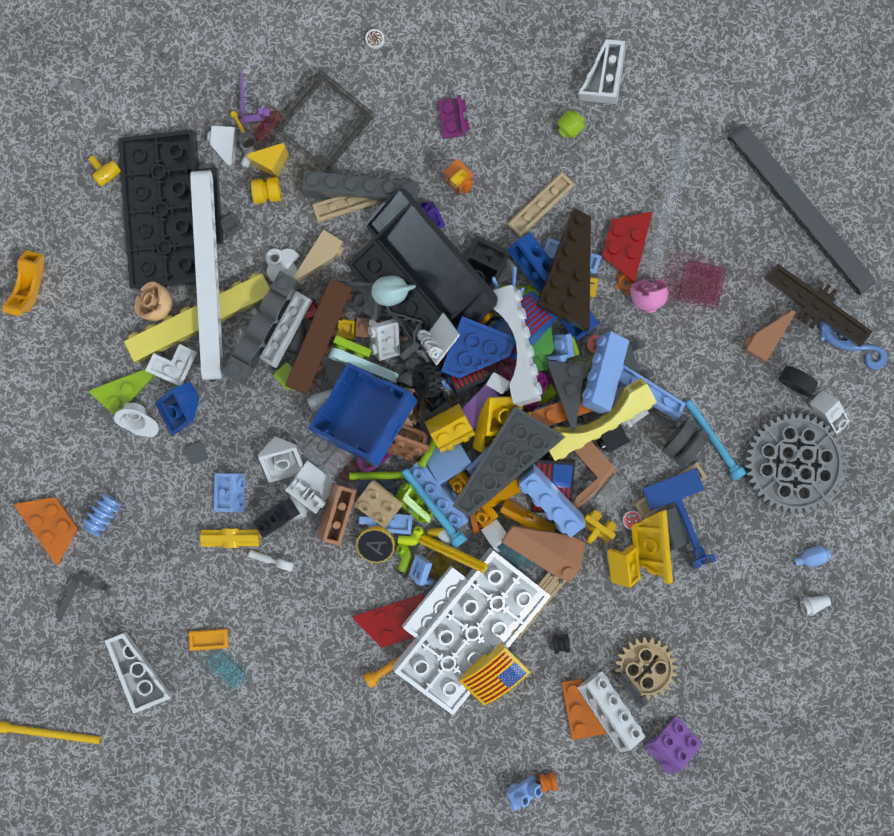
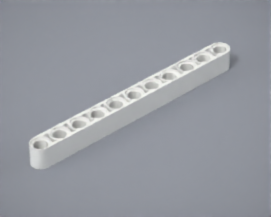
(207, 275)

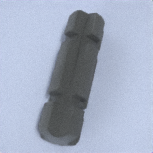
(632, 690)

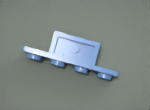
(441, 495)

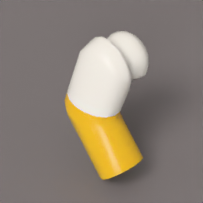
(441, 533)

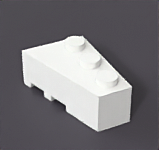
(605, 76)

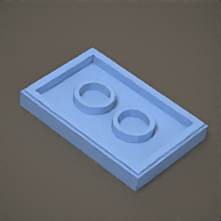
(448, 463)

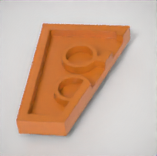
(580, 716)

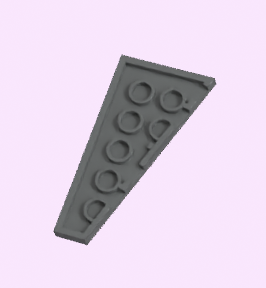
(511, 453)

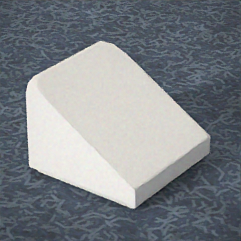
(498, 383)

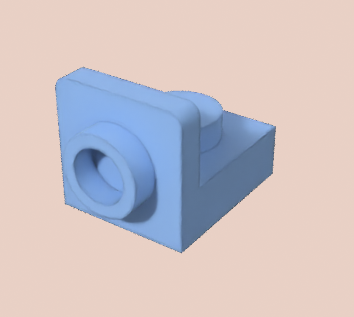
(562, 347)
(420, 571)

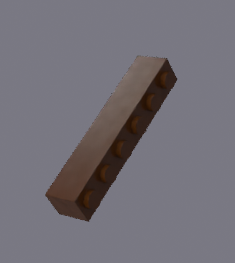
(318, 336)

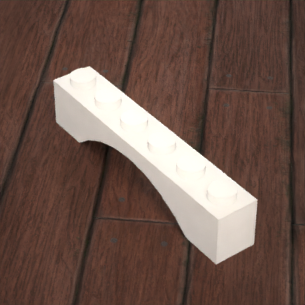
(524, 383)

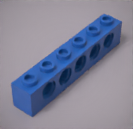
(536, 265)

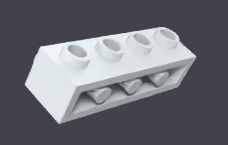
(611, 712)

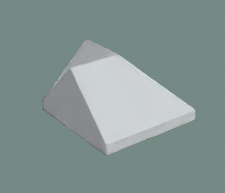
(280, 459)

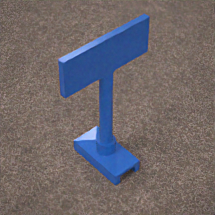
(674, 491)

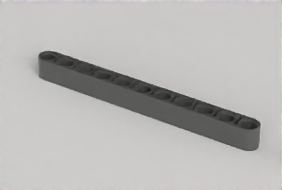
(802, 209)

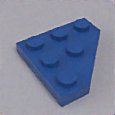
(476, 348)

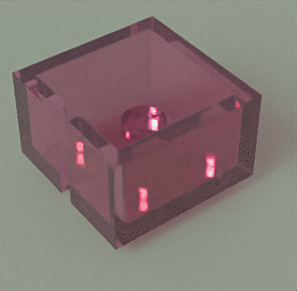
(701, 283)

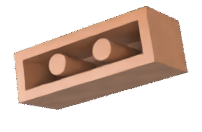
(336, 514)

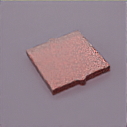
(266, 126)

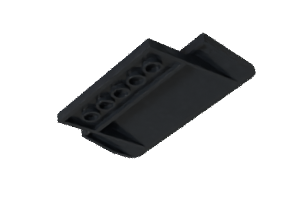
(420, 253)

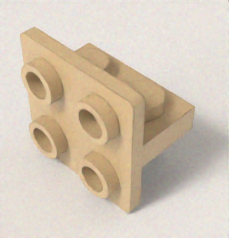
(378, 503)

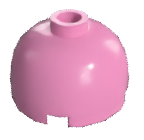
(649, 295)

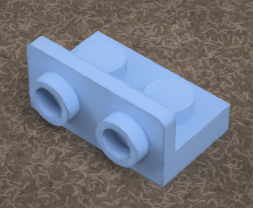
(229, 492)

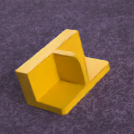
(624, 566)

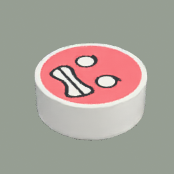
(631, 518)

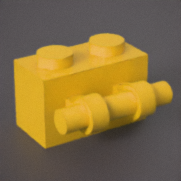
(450, 428)

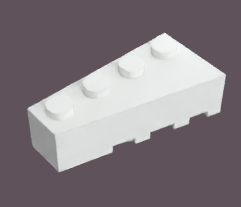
(136, 675)

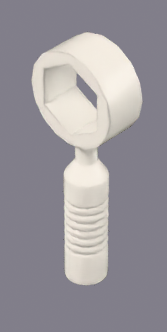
(280, 563)

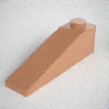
(549, 550)

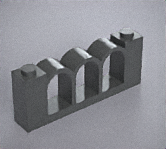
(261, 328)

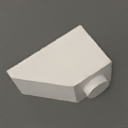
(224, 143)

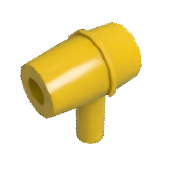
(103, 173)

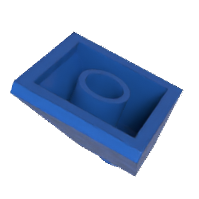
(178, 407)

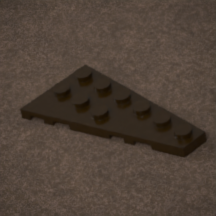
(568, 280)

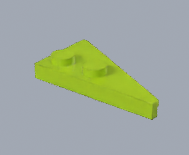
(123, 390)

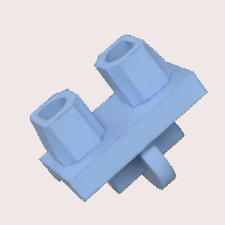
(522, 793)

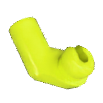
(413, 539)

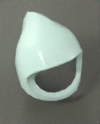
(390, 290)

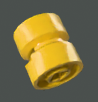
(266, 190)

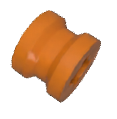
(548, 782)

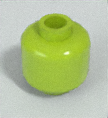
(570, 124)

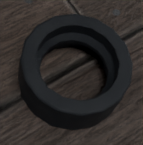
(798, 381)

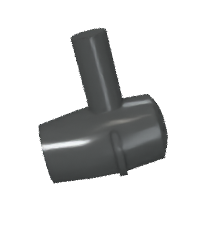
(297, 340)

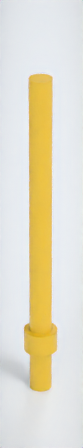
(6, 727)

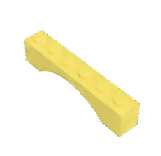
(633, 400)

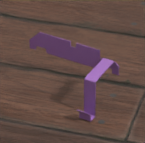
(250, 118)

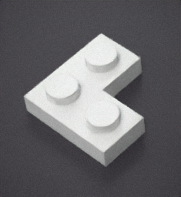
(174, 370)

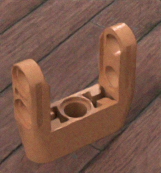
(598, 465)

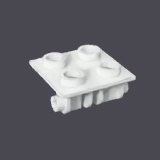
(439, 338)
(310, 487)

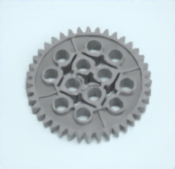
(820, 441)

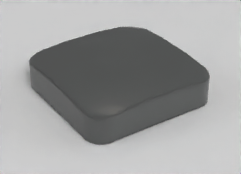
(196, 453)

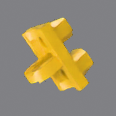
(596, 529)

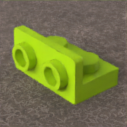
(351, 347)

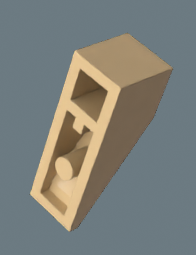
(321, 254)

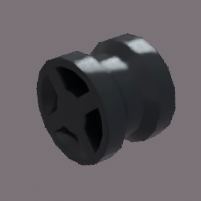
(561, 643)

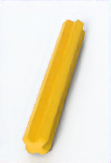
(453, 553)

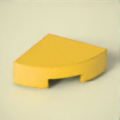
(458, 178)

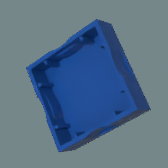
(363, 414)

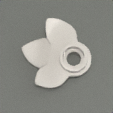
(283, 264)

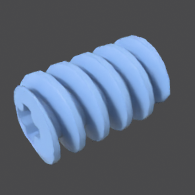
(101, 515)

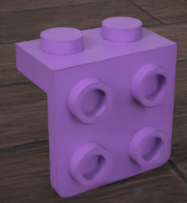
(673, 746)

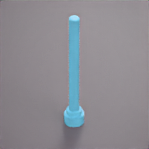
(735, 470)
(456, 537)

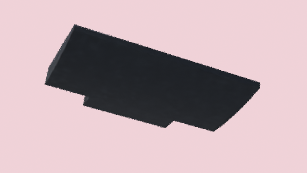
(160, 207)

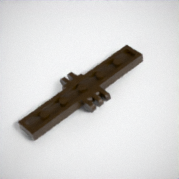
(818, 305)

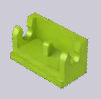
(413, 503)

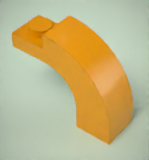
(27, 284)

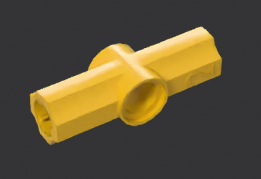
(230, 538)

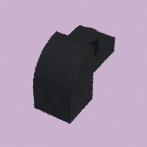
(427, 410)

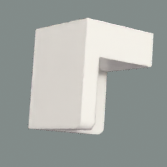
(494, 533)

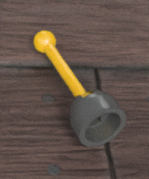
(244, 134)

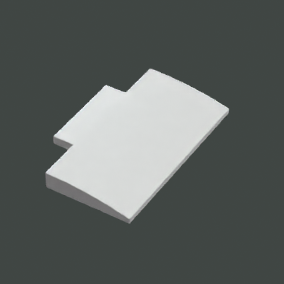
(462, 623)

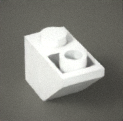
(830, 411)

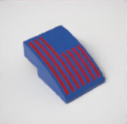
(537, 321)

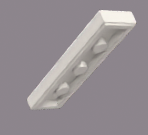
(286, 329)

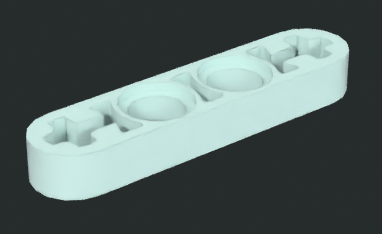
(377, 371)

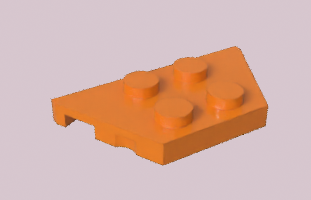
(49, 524)

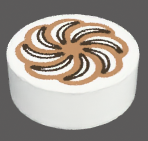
(374, 39)

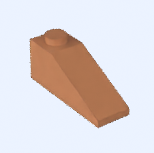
(765, 340)

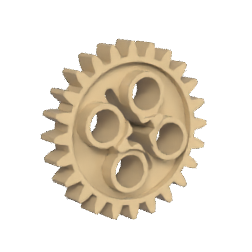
(659, 680)

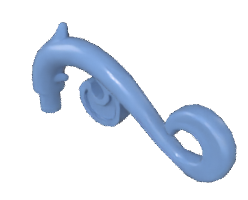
(826, 333)

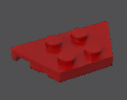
(626, 243)
(386, 622)

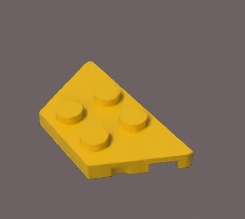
(653, 545)

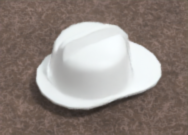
(135, 419)

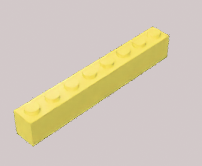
(185, 325)

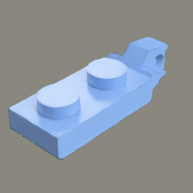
(399, 524)

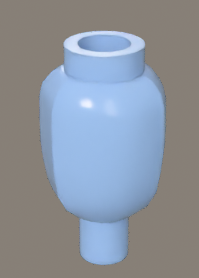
(814, 557)

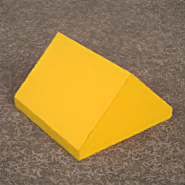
(270, 159)

